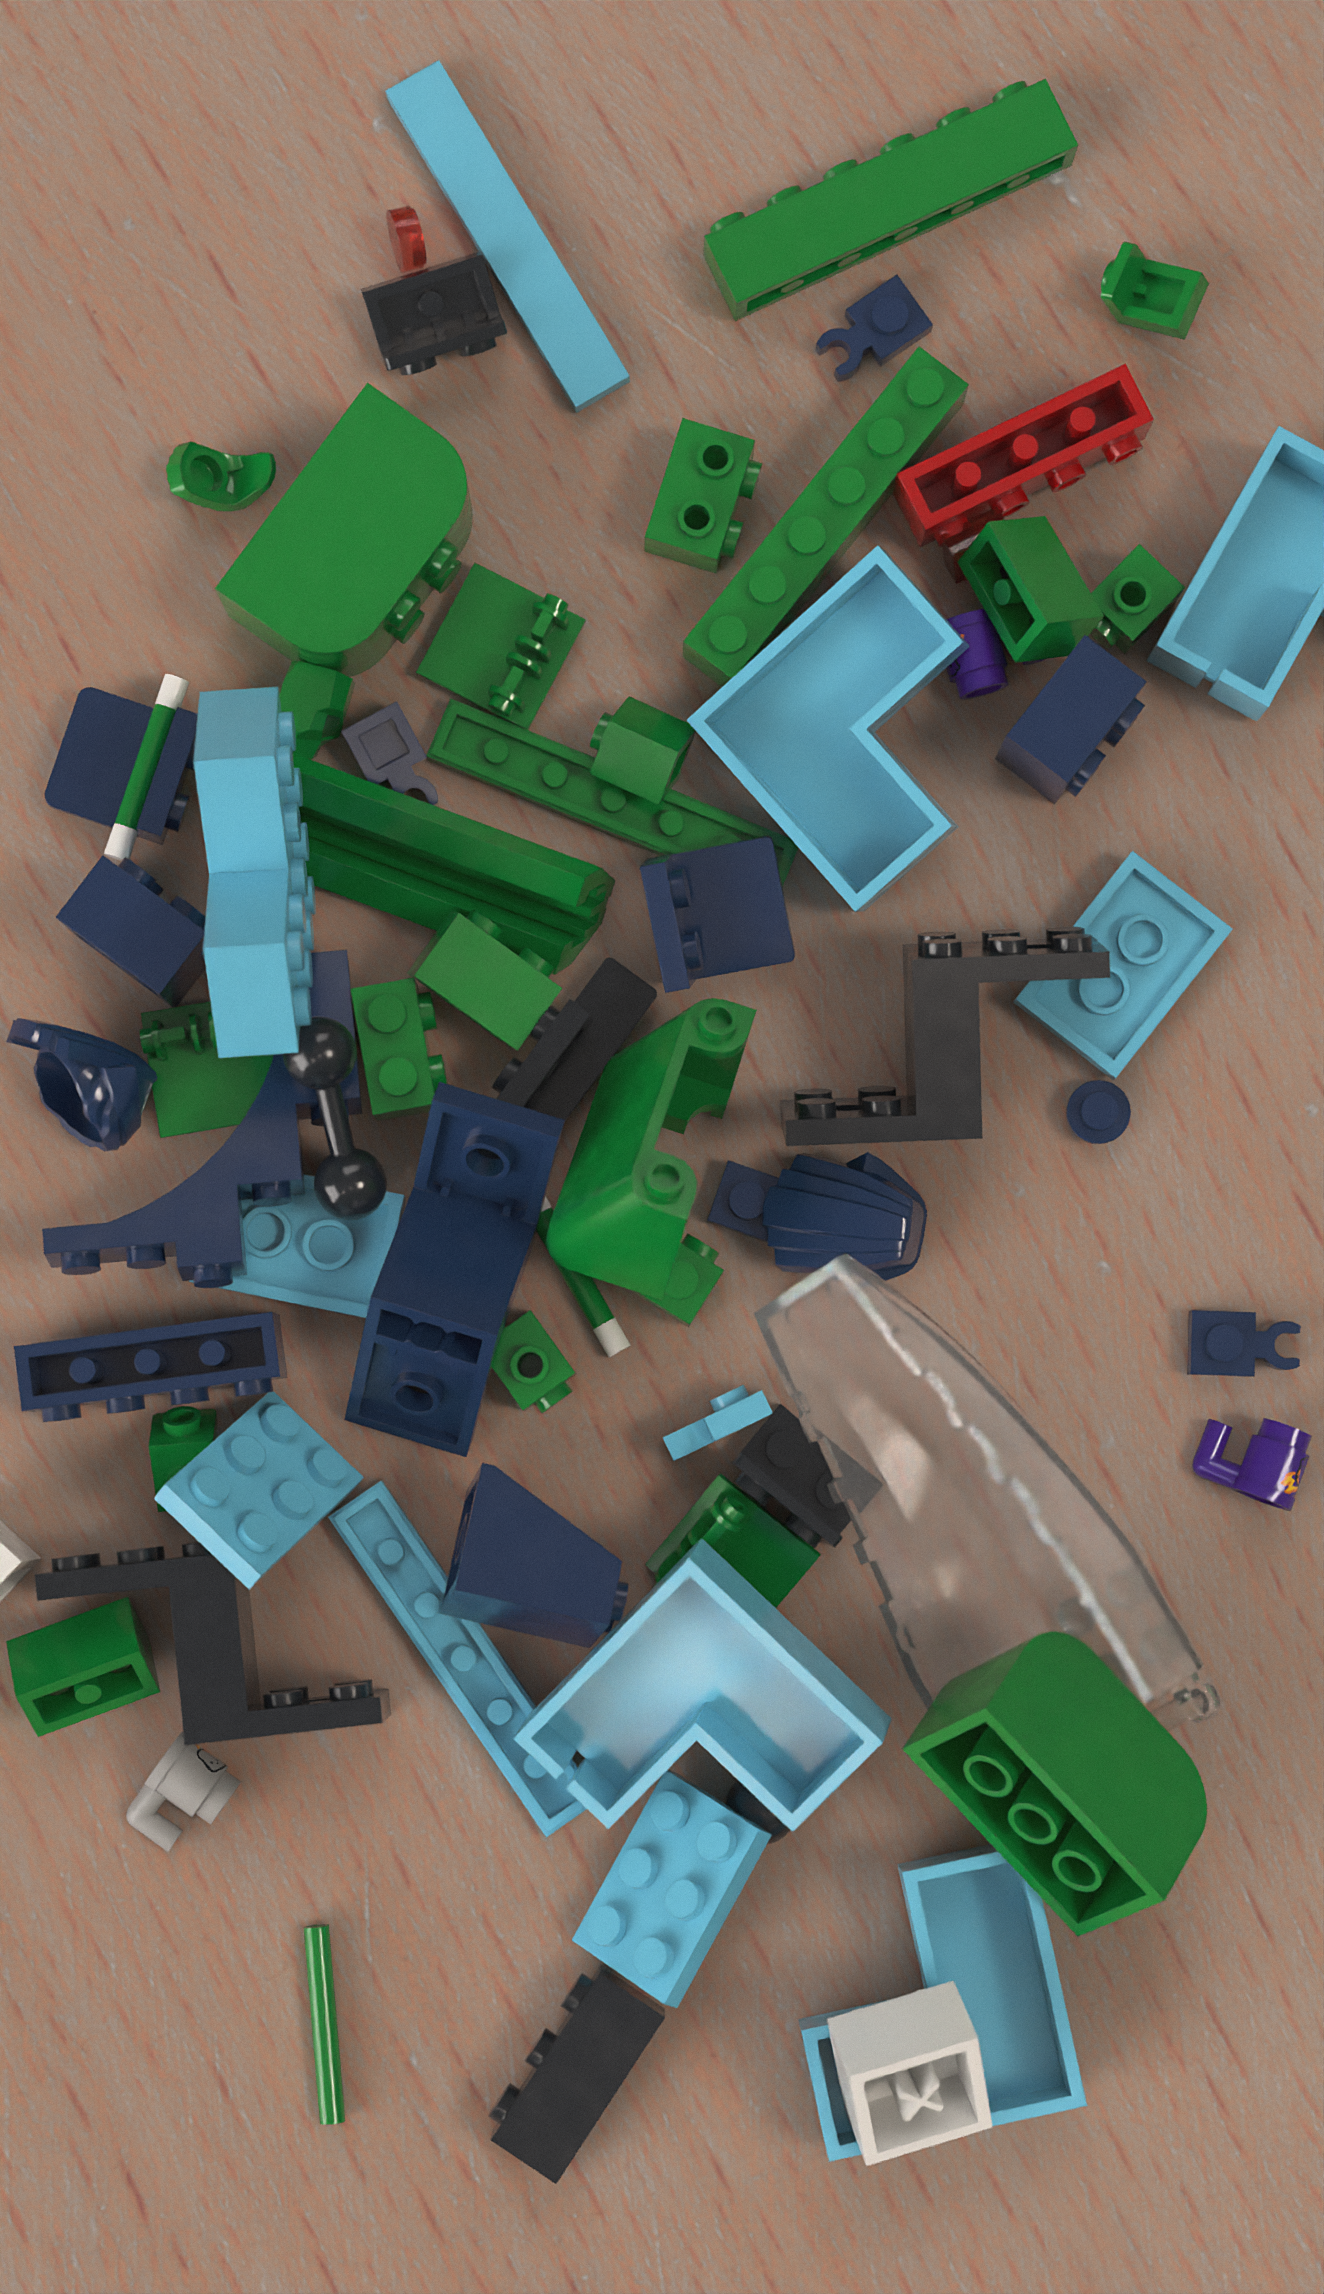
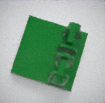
(501, 646)
(193, 1084)
(744, 1536)

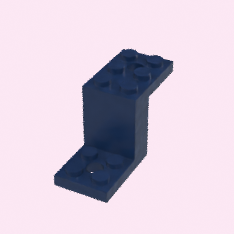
(453, 1269)

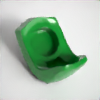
(219, 478)

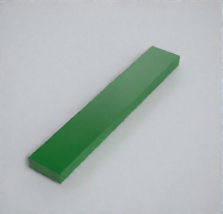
(562, 783)

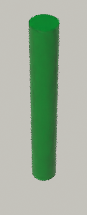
(324, 2024)

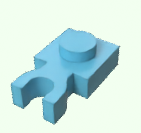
(732, 1412)

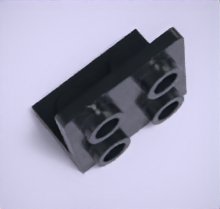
(794, 1473)

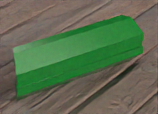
(435, 862)

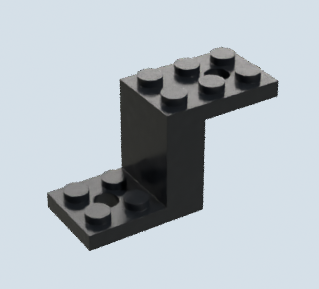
(941, 1038)
(215, 1647)

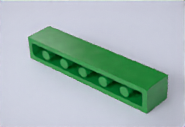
(889, 198)
(826, 518)

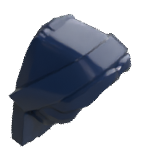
(87, 1082)
(843, 1208)

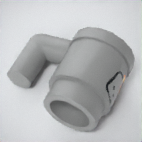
(187, 1779)

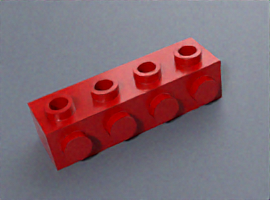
(1025, 455)

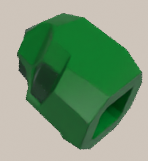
(318, 704)

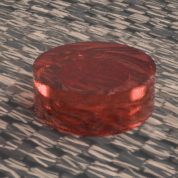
(406, 238)

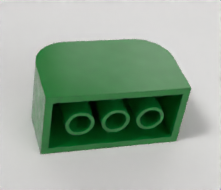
(355, 541)
(1065, 1778)

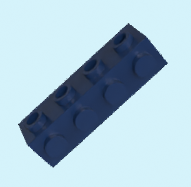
(151, 1362)

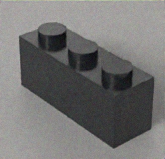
(575, 2072)

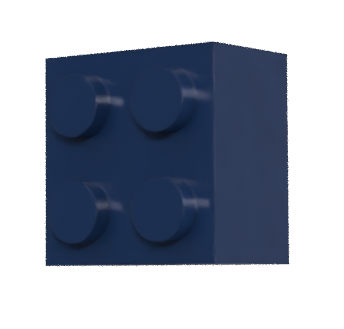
(1070, 718)
(136, 930)

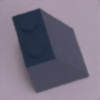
(529, 1567)

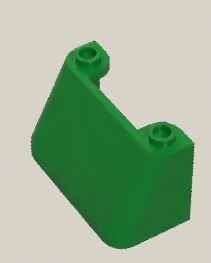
(621, 1197)

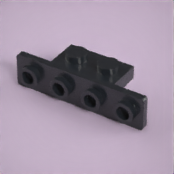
(575, 1044)

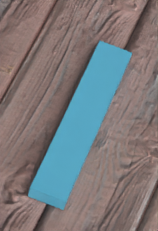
(507, 236)
(453, 1648)

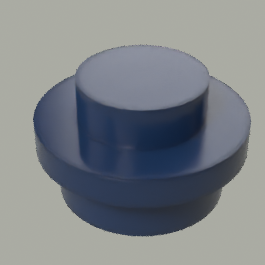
(1098, 1112)

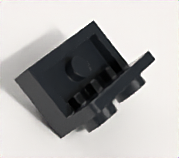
(434, 314)

